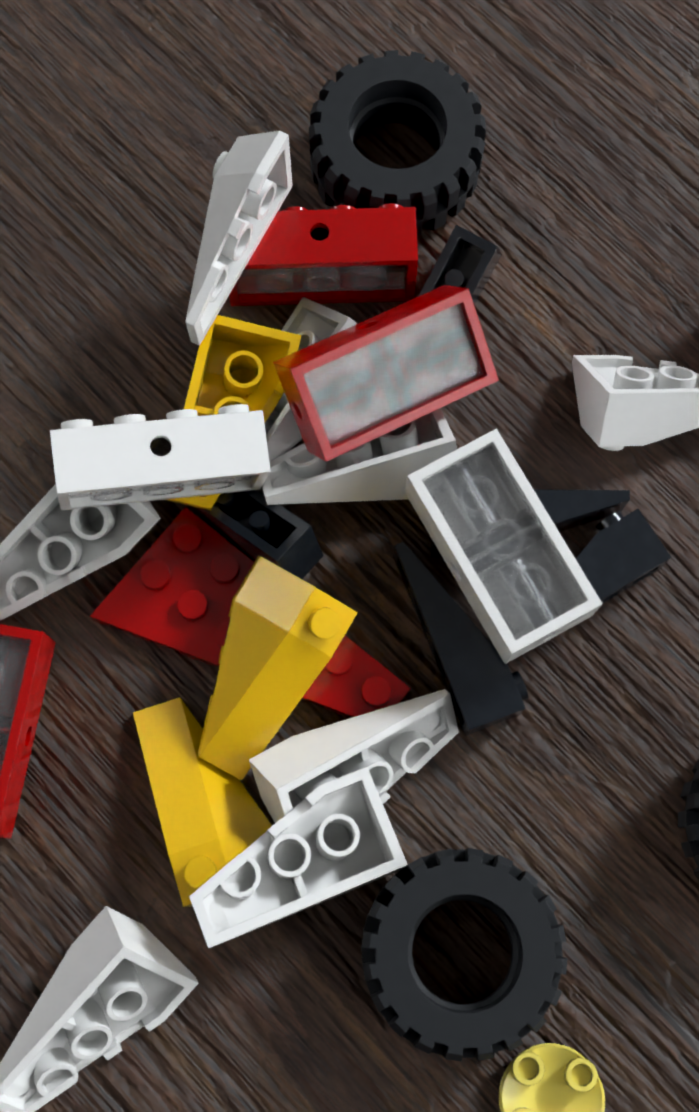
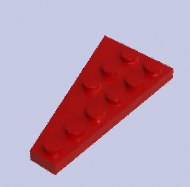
(183, 601)

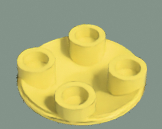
(551, 1080)

